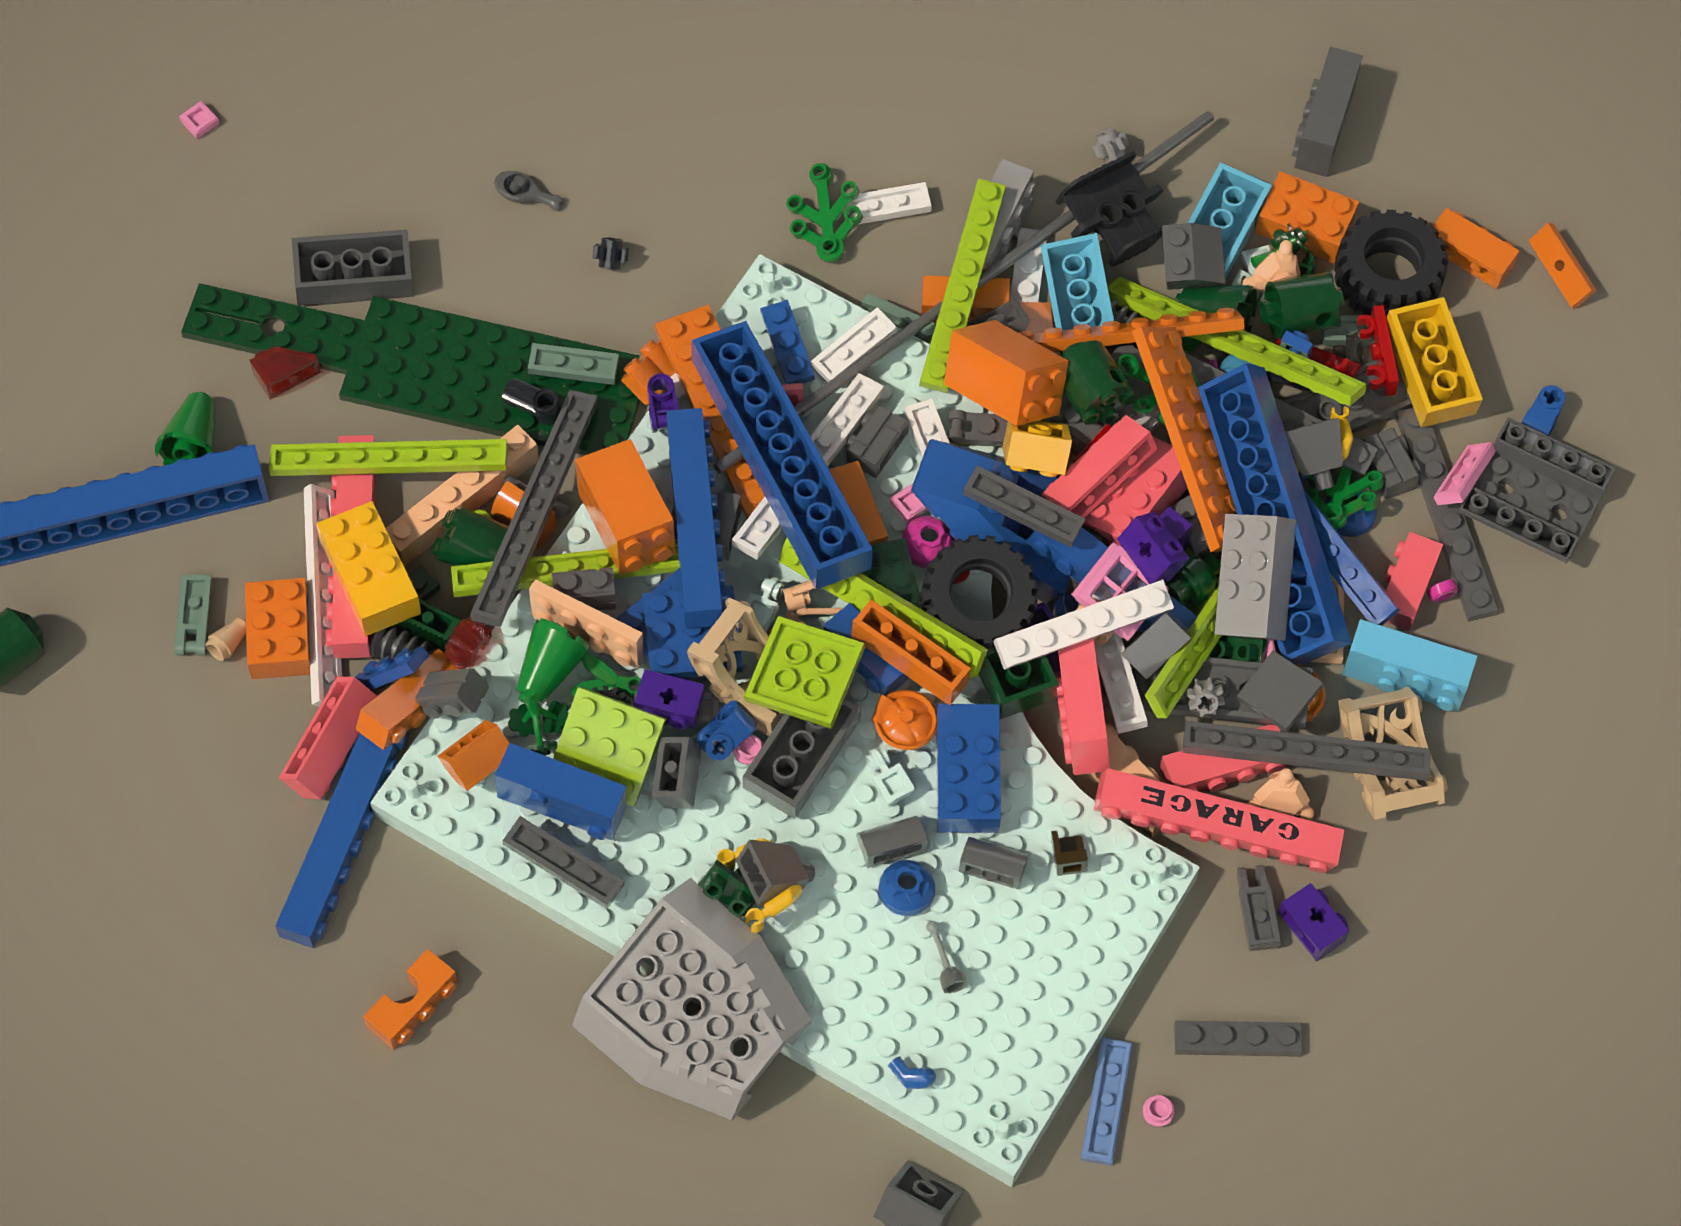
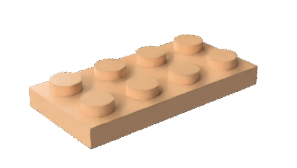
(595, 627)

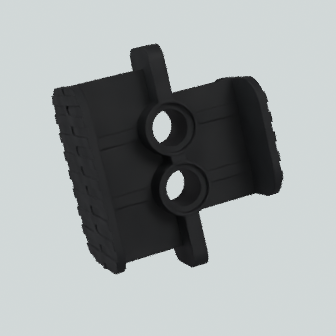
(1106, 193)

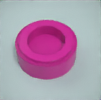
(1442, 591)

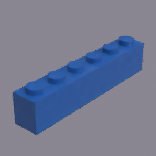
(1082, 557)

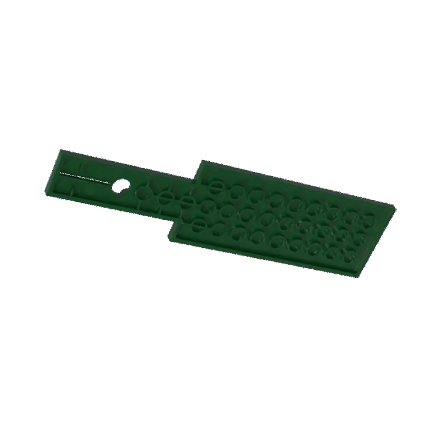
(417, 361)

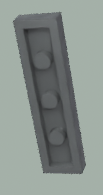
(1023, 506)
(563, 862)
(1237, 1038)

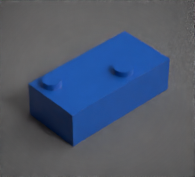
(561, 791)

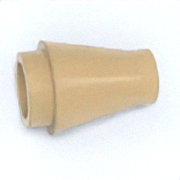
(225, 640)

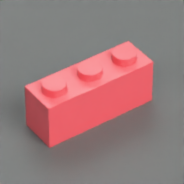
(1411, 576)

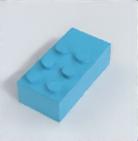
(1234, 204)
(1403, 660)

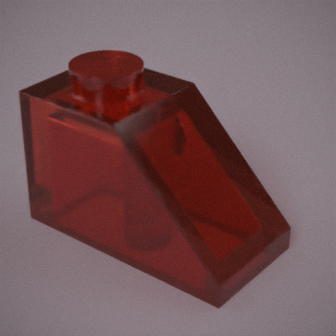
(283, 369)

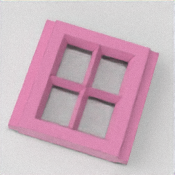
(1108, 578)

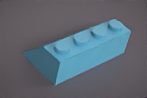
(1077, 282)

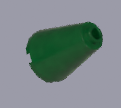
(1210, 299)

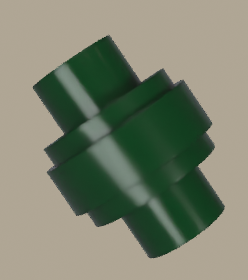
(1195, 580)

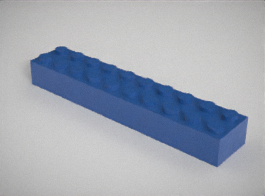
(781, 455)
(1268, 484)
(131, 504)

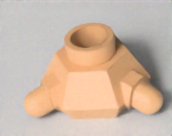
(1275, 267)
(1283, 795)

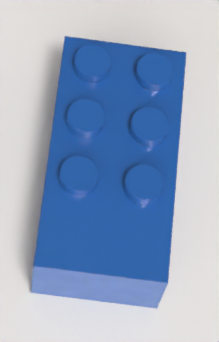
(968, 768)

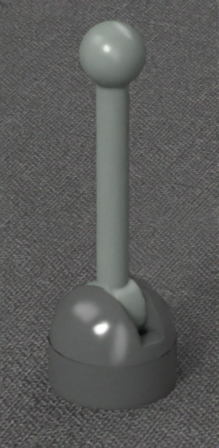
(951, 978)

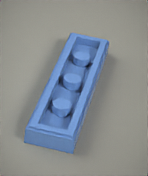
(1106, 1101)

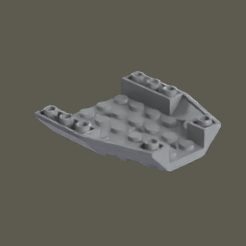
(701, 956)

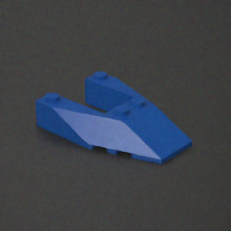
(940, 489)

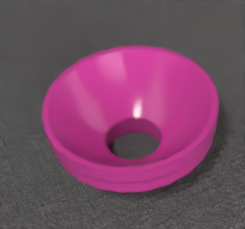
(922, 551)

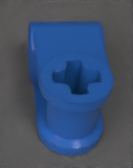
(1544, 415)
(728, 728)

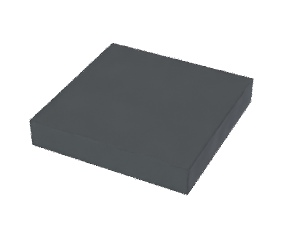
(1279, 691)

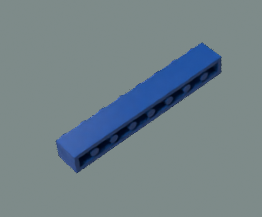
(694, 517)
(336, 842)

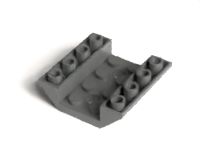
(1543, 479)

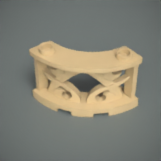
(718, 648)
(1378, 794)

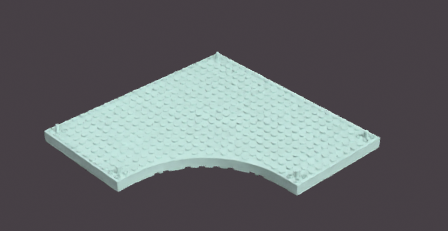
(1037, 960)

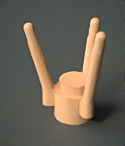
(798, 597)

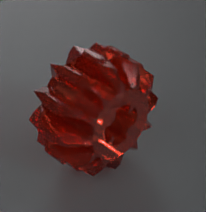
(465, 643)

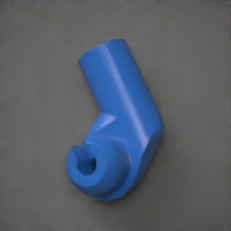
(912, 1077)

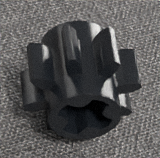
(610, 253)

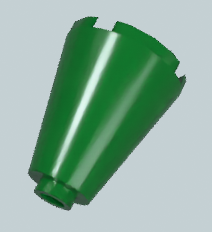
(189, 431)
(549, 659)

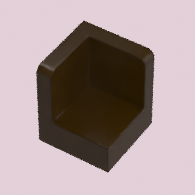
(1069, 854)

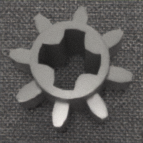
(1110, 144)
(1198, 700)

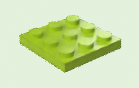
(804, 672)
(610, 740)

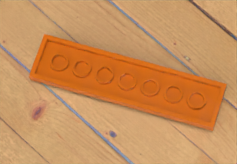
(676, 338)
(1187, 428)

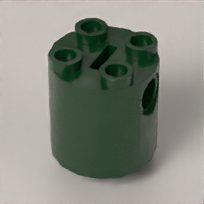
(1301, 304)
(1095, 383)
(468, 538)
(19, 643)

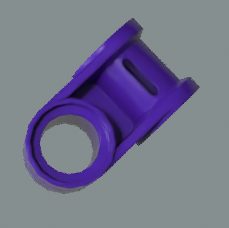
(661, 402)

